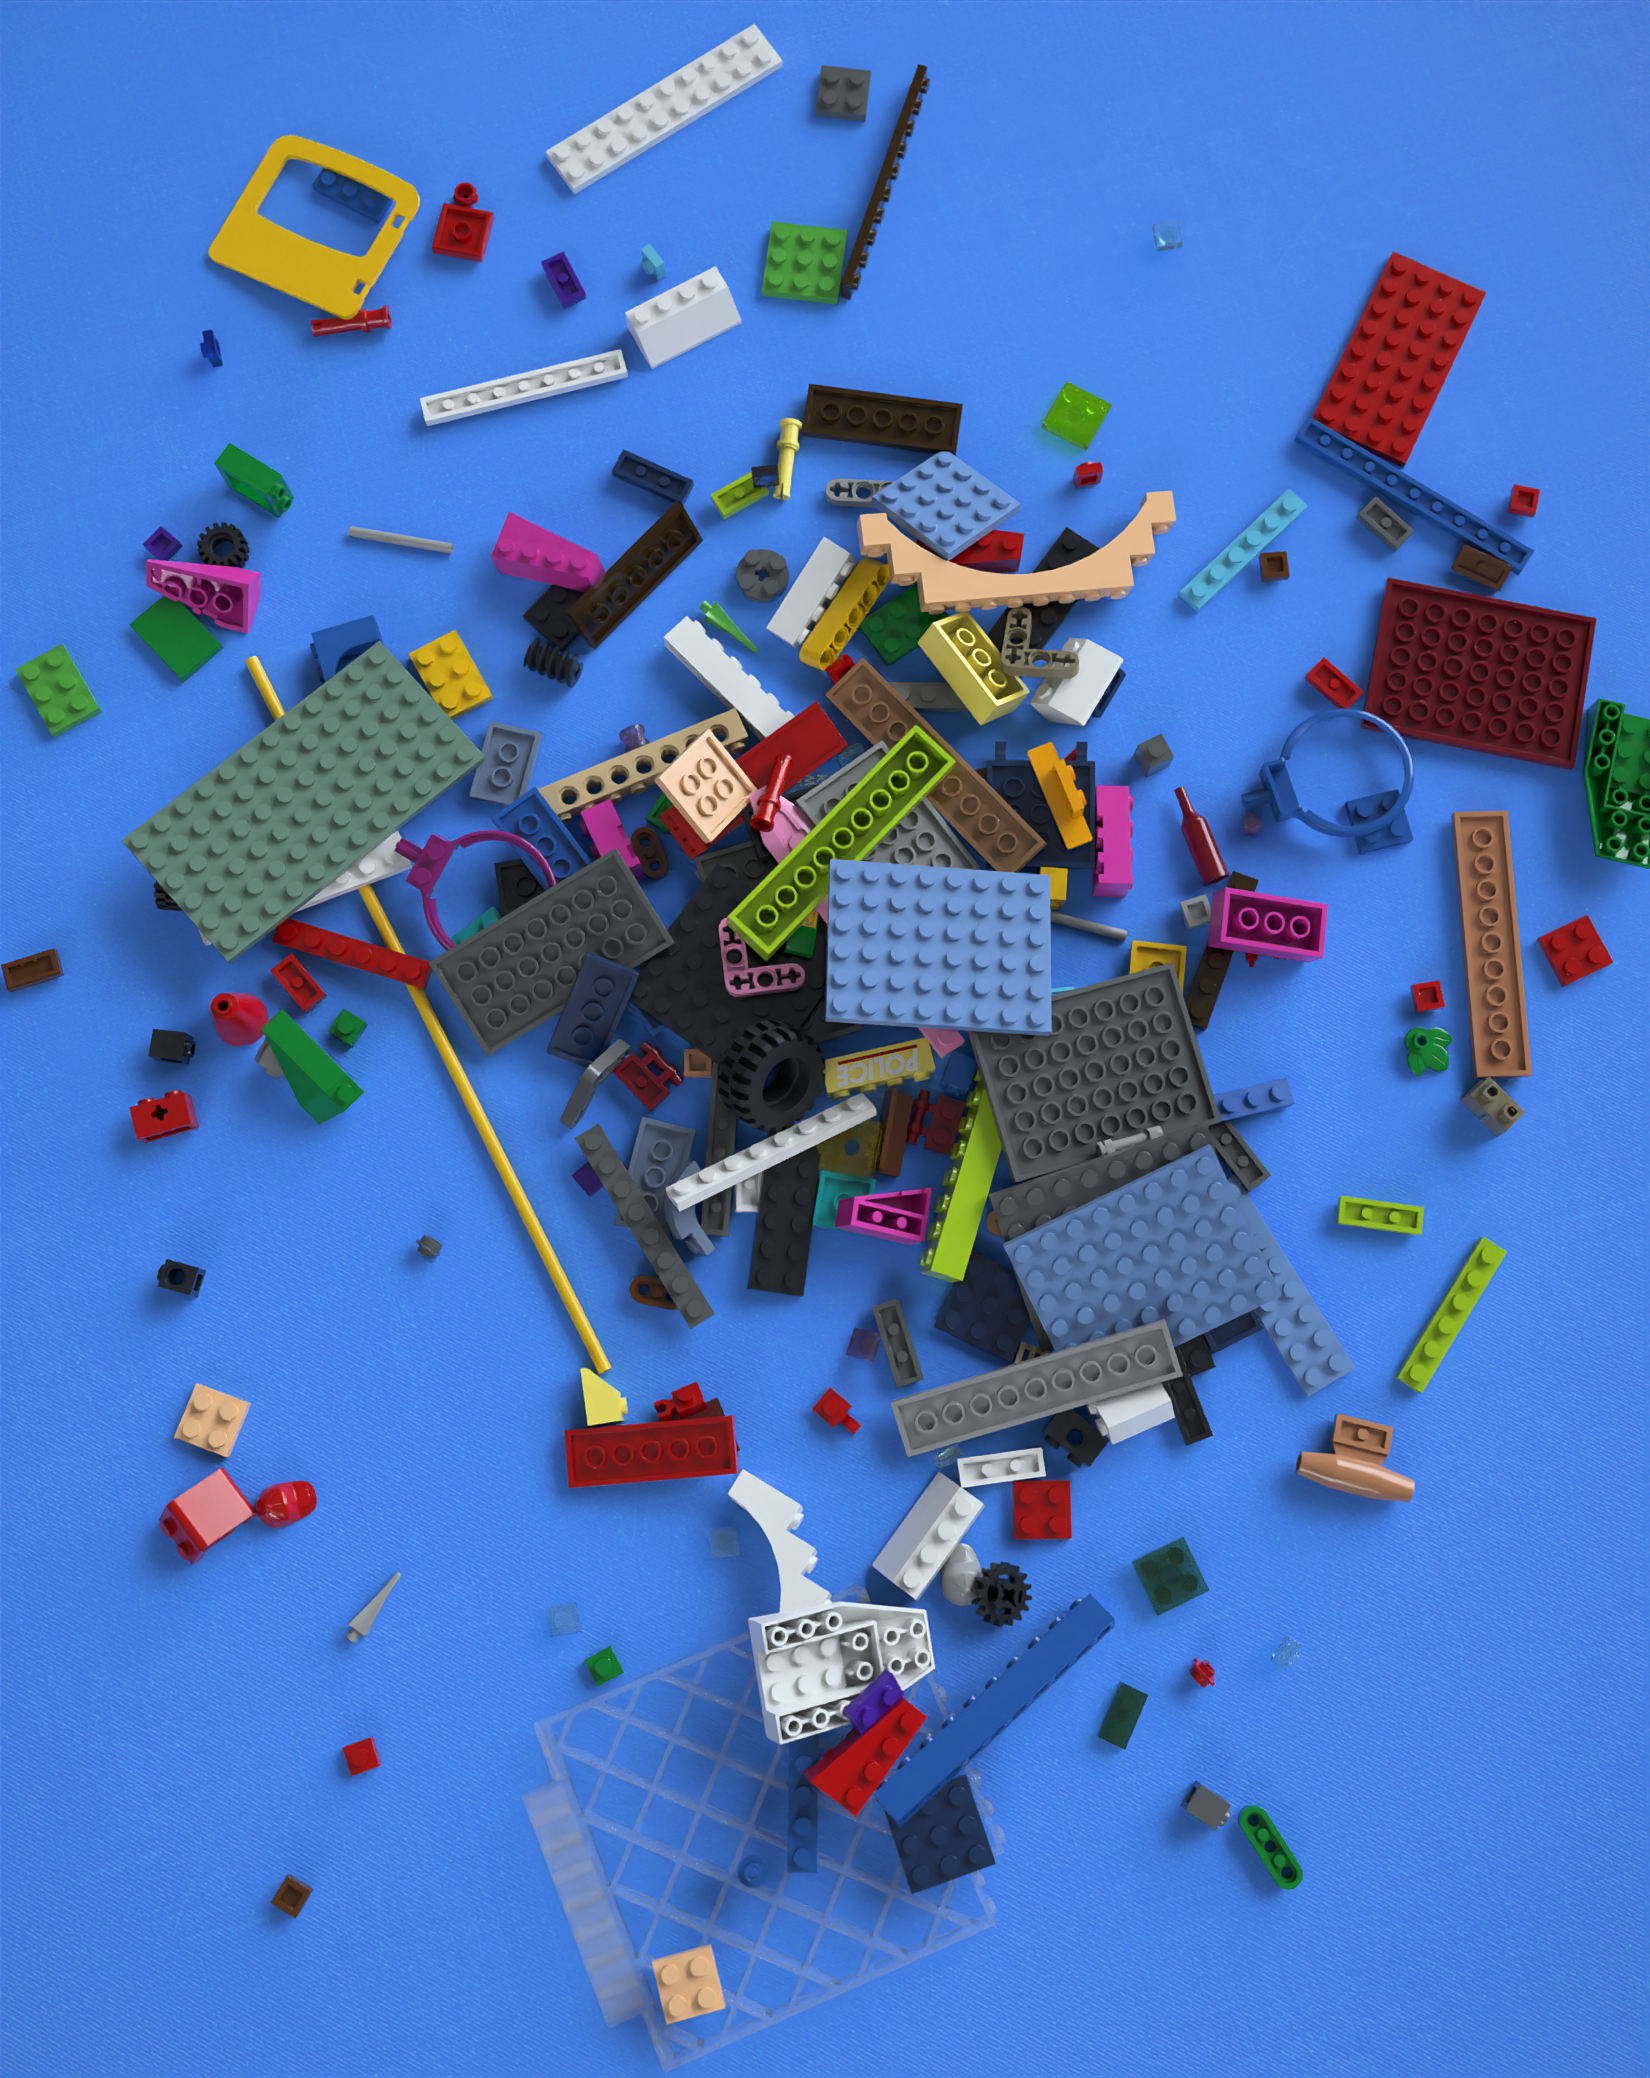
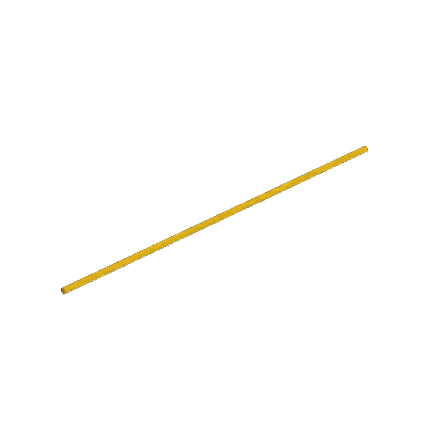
(466, 1091)

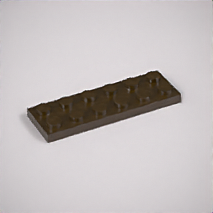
(881, 419)
(635, 575)

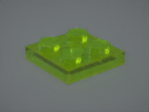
(1076, 415)

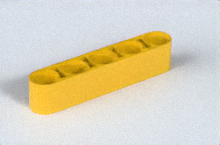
(845, 613)

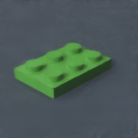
(58, 690)

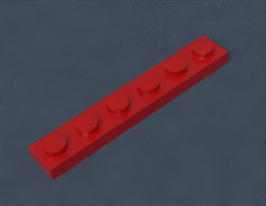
(353, 953)

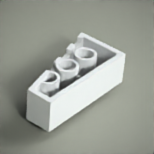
(811, 593)

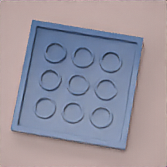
(946, 504)

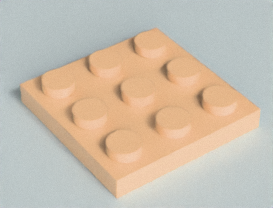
(706, 786)

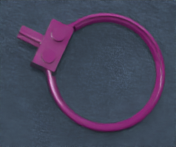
(434, 857)

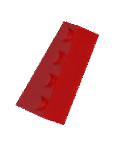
(861, 1762)

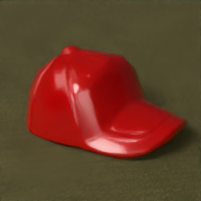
(286, 1503)

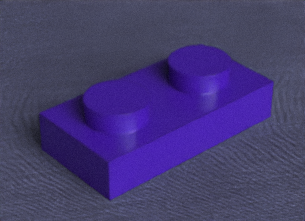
(563, 280)
(873, 1702)

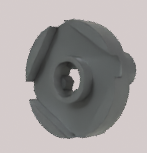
(758, 561)

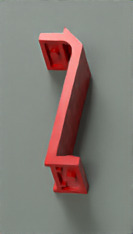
(806, 738)

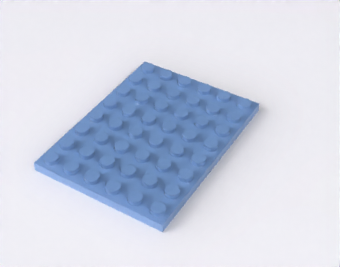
(938, 948)
(1145, 1255)

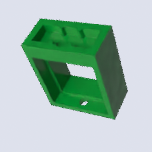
(254, 480)

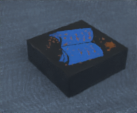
(765, 476)

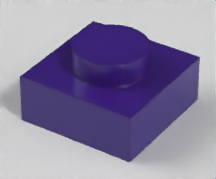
(162, 544)
(588, 1179)

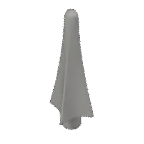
(364, 1620)

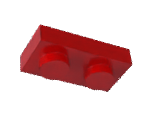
(1333, 684)
(298, 983)

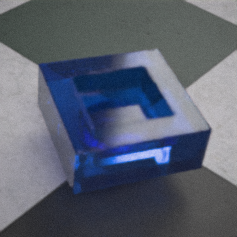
(211, 349)

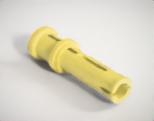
(787, 448)

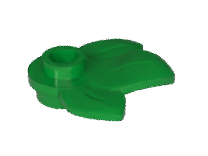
(1429, 1052)

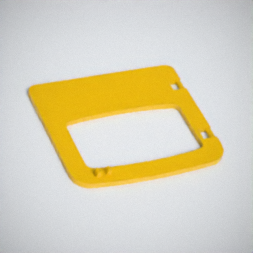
(298, 265)

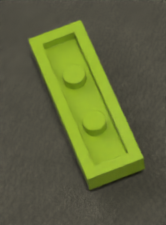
(1380, 1215)

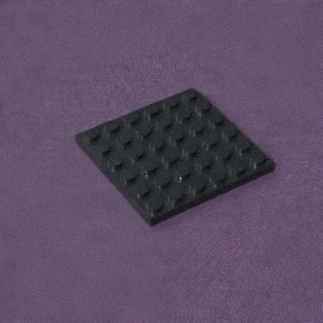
(687, 983)

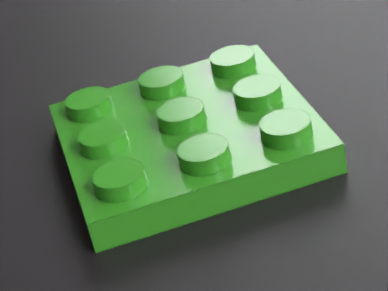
(804, 263)

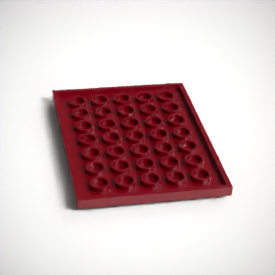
(1480, 673)

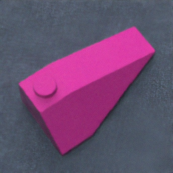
(216, 591)

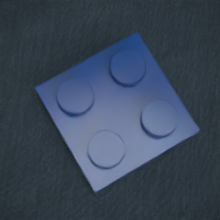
(1372, 807)

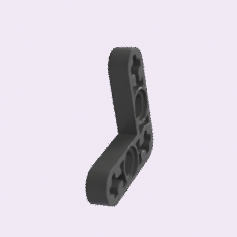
(590, 1079)

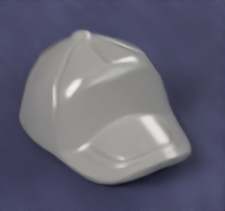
(959, 1575)

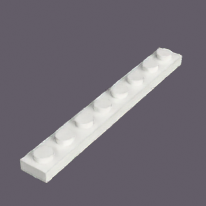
(523, 387)
(770, 1151)

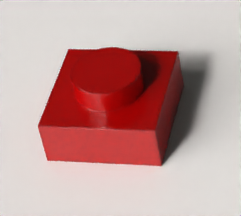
(1087, 474)
(1523, 500)
(839, 668)
(1427, 996)
(361, 1756)

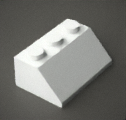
(1075, 698)

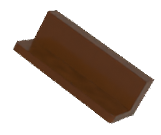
(895, 1119)

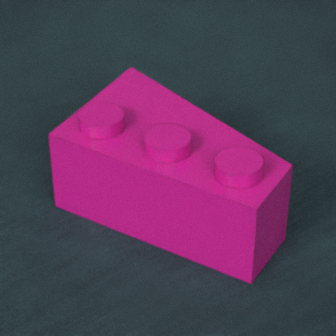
(887, 1216)

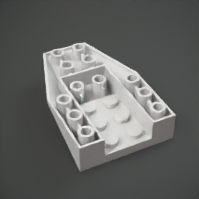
(826, 1655)

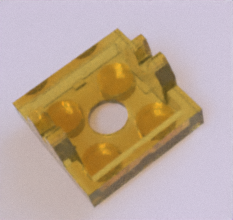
(861, 1164)

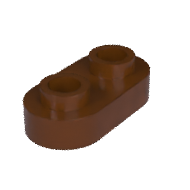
(650, 854)
(656, 1295)

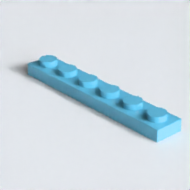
(1243, 550)

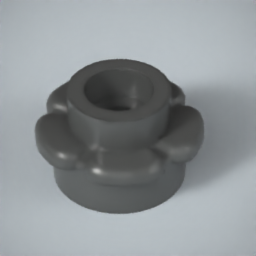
(429, 1246)

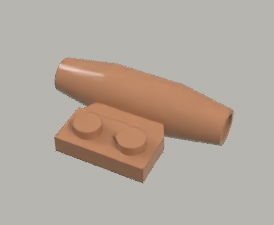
(1357, 1462)

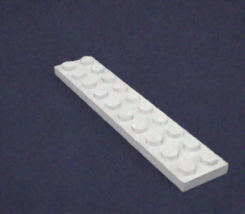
(664, 109)

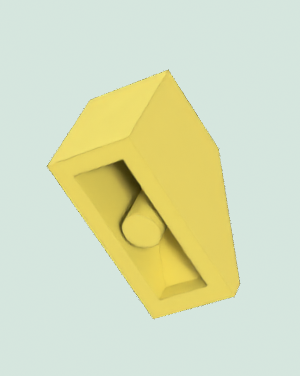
(601, 1400)

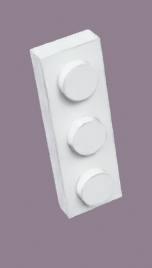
(1001, 1467)

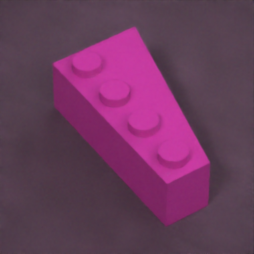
(543, 556)
(1112, 842)

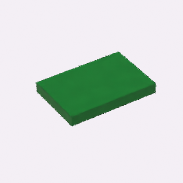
(176, 637)

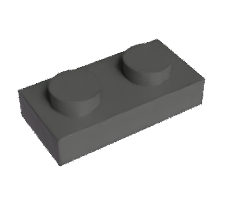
(1384, 524)

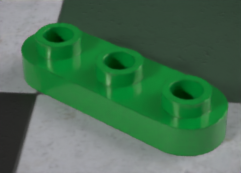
(1279, 1856)

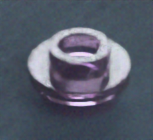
(1252, 824)

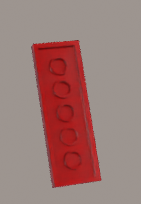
(651, 1451)

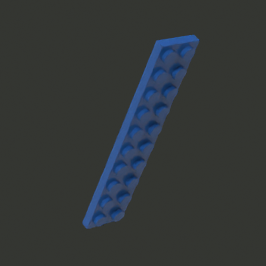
(540, 826)

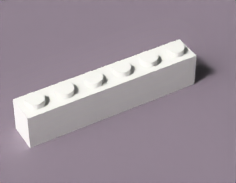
(726, 678)

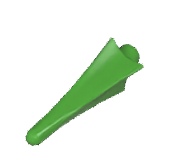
(717, 617)

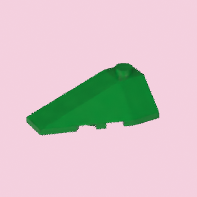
(313, 1075)

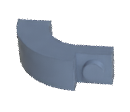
(684, 1223)

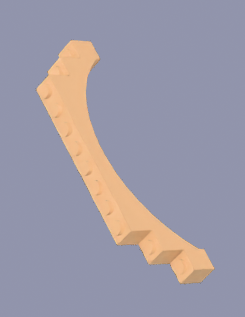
(956, 587)

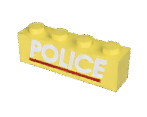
(878, 1067)

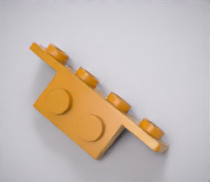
(1061, 794)

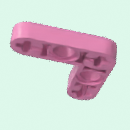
(741, 970)

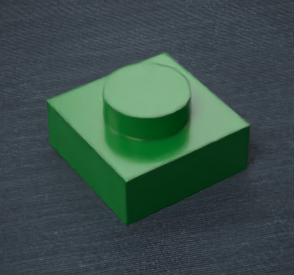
(347, 1027)
(604, 1665)

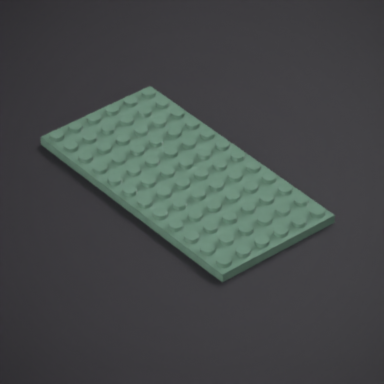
(303, 801)

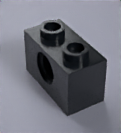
(1091, 1439)

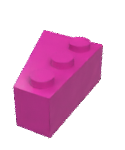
(607, 834)

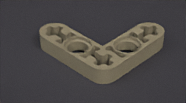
(1026, 657)

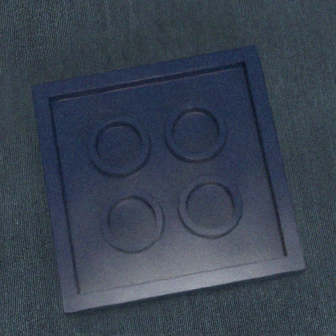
(986, 1308)
(943, 1838)

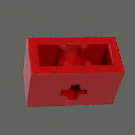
(179, 1119)

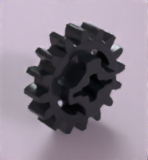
(1001, 1594)

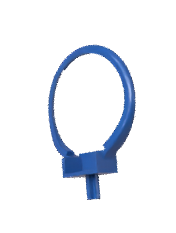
(1282, 797)

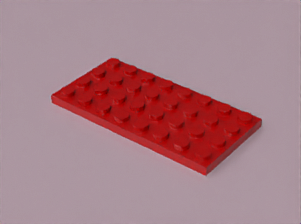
(1398, 358)

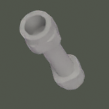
(1108, 1146)

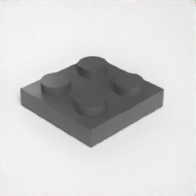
(843, 93)

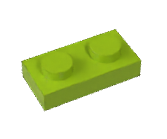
(737, 496)

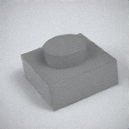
(1195, 911)

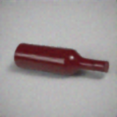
(1200, 842)

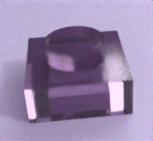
(864, 1345)

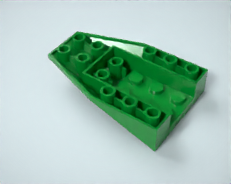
(1618, 783)

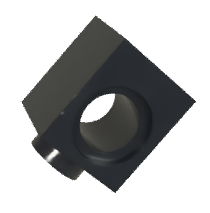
(171, 1046)
(191, 1283)

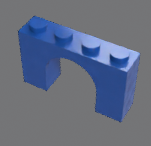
(343, 643)

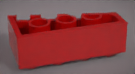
(993, 553)

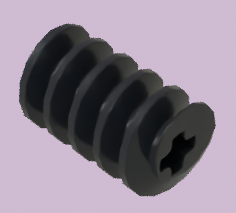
(552, 663)

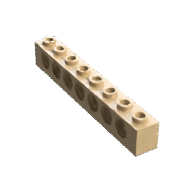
(627, 764)

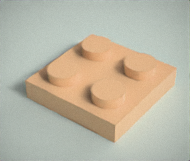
(212, 1420)
(688, 1984)

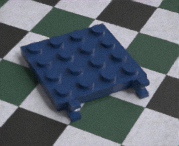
(1022, 792)

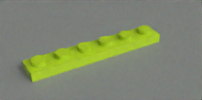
(1451, 1314)

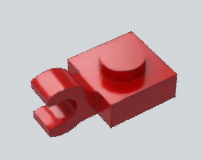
(834, 1410)

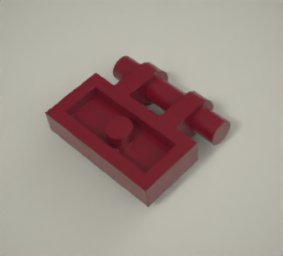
(642, 1082)
(944, 1124)

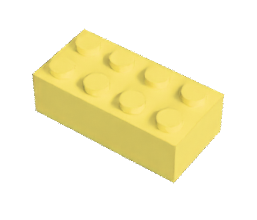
(972, 667)

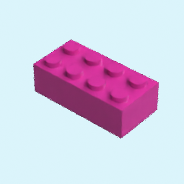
(1267, 925)

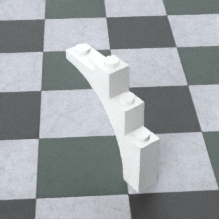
(794, 1557)

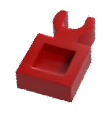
(684, 1402)

